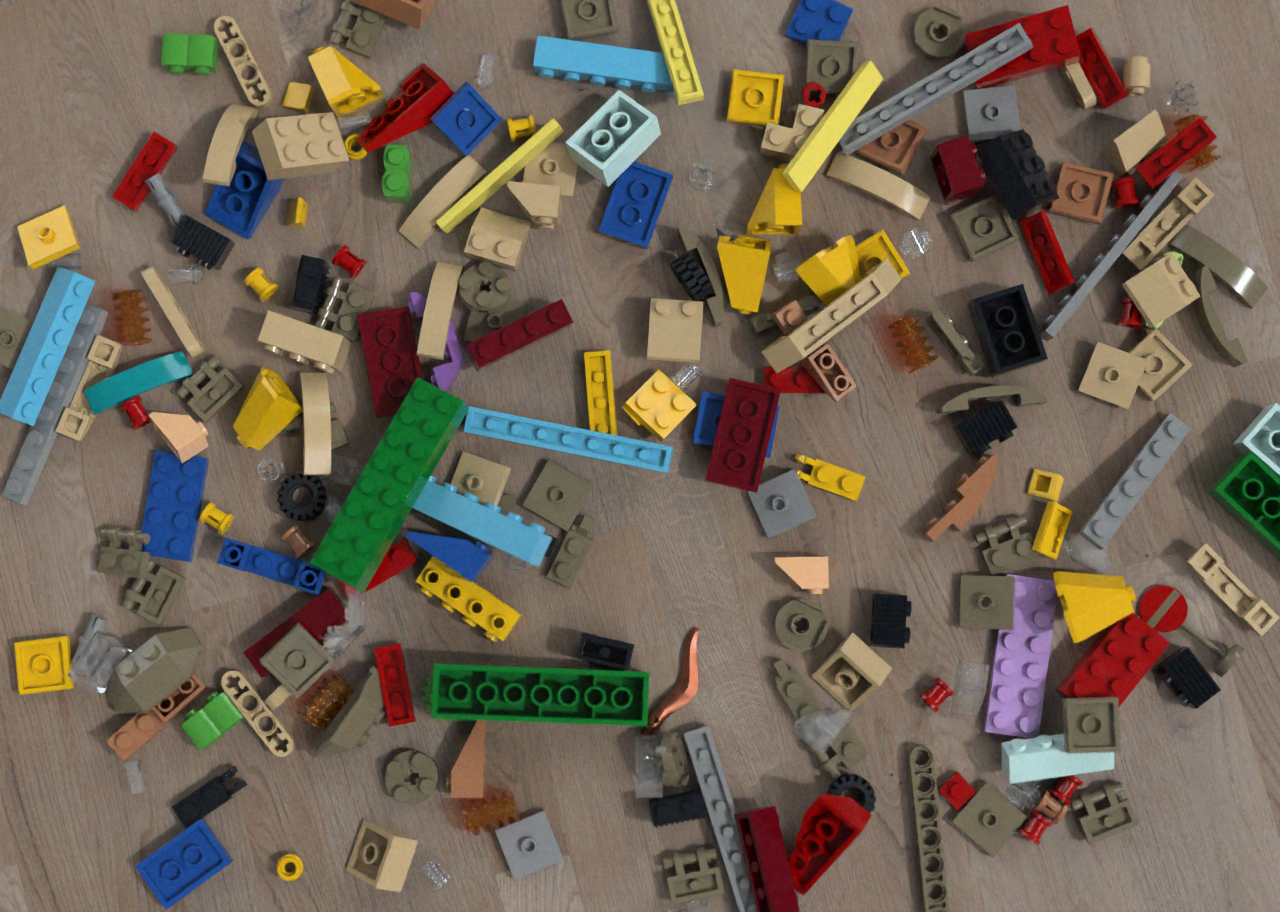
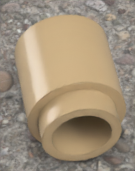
(1137, 76)

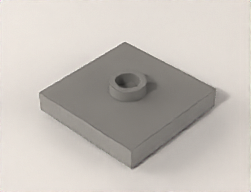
(990, 112)
(782, 503)
(529, 845)

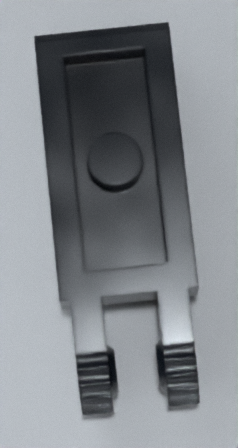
(207, 798)

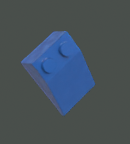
(247, 197)
(461, 555)

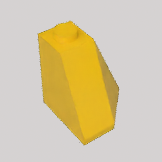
(343, 82)
(777, 209)
(744, 269)
(832, 270)
(266, 410)
(1092, 601)

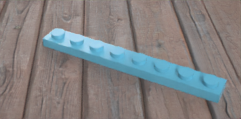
(568, 439)

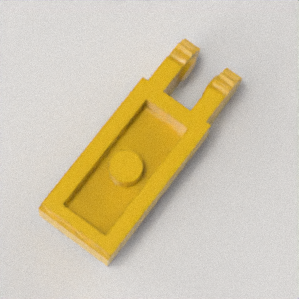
(831, 478)

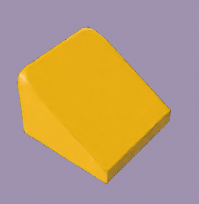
(298, 97)
(296, 213)
(1045, 485)

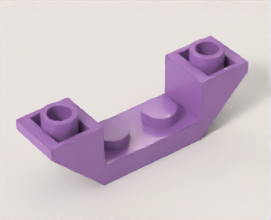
(447, 373)

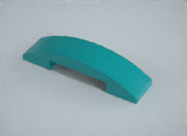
(137, 381)

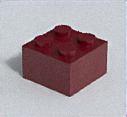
(957, 169)

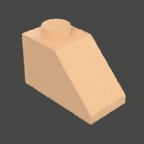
(180, 434)
(806, 572)

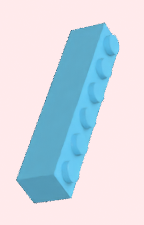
(601, 64)
(45, 345)
(483, 521)

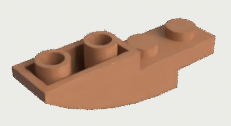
(822, 362)
(971, 491)
(146, 726)

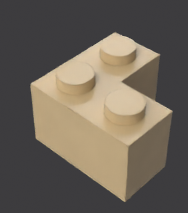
(785, 142)

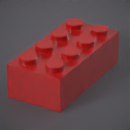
(1052, 43)
(1115, 661)

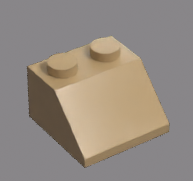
(1135, 144)
(538, 202)
(497, 239)
(1161, 290)
(675, 330)
(852, 672)
(381, 856)

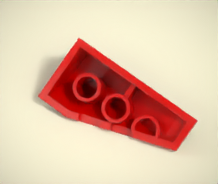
(418, 101)
(825, 834)

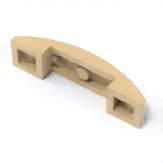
(226, 144)
(879, 184)
(440, 199)
(1167, 223)
(439, 310)
(102, 365)
(316, 423)
(1231, 591)

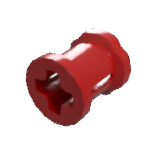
(805, 94)
(1125, 193)
(349, 262)
(1125, 320)
(135, 412)
(936, 694)
(1065, 796)
(1035, 827)

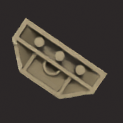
(154, 671)
(355, 718)

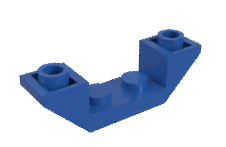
(271, 565)

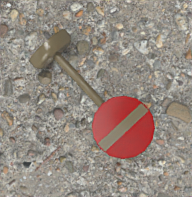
(1166, 611)

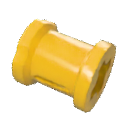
(521, 127)
(261, 284)
(216, 518)

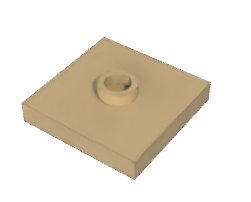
(553, 167)
(1163, 365)
(1113, 375)
(480, 478)

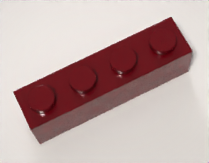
(519, 335)
(315, 617)
(767, 860)

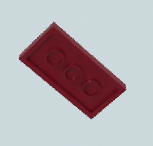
(389, 357)
(743, 435)

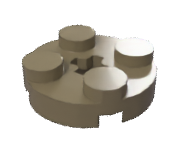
(925, 38)
(487, 275)
(806, 639)
(674, 759)
(403, 790)

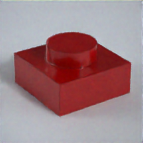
(956, 790)

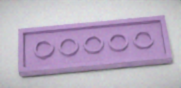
(1022, 661)

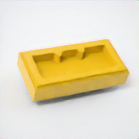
(1052, 530)

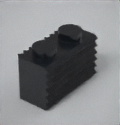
(202, 242)
(309, 284)
(985, 427)
(889, 621)
(605, 651)
(1188, 678)
(677, 808)

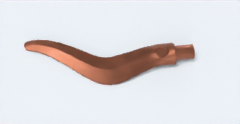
(682, 692)

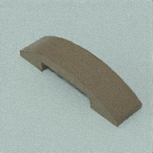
(691, 245)
(1222, 264)
(1210, 323)
(1023, 397)

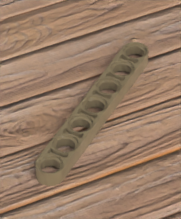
(923, 824)

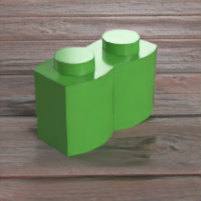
(189, 53)
(396, 179)
(212, 720)

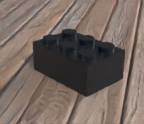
(1017, 173)
(1007, 331)

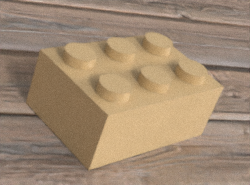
(300, 145)
(304, 342)

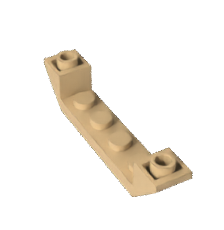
(833, 318)

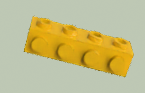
(468, 598)

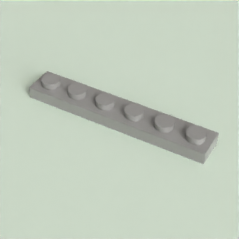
(1134, 481)

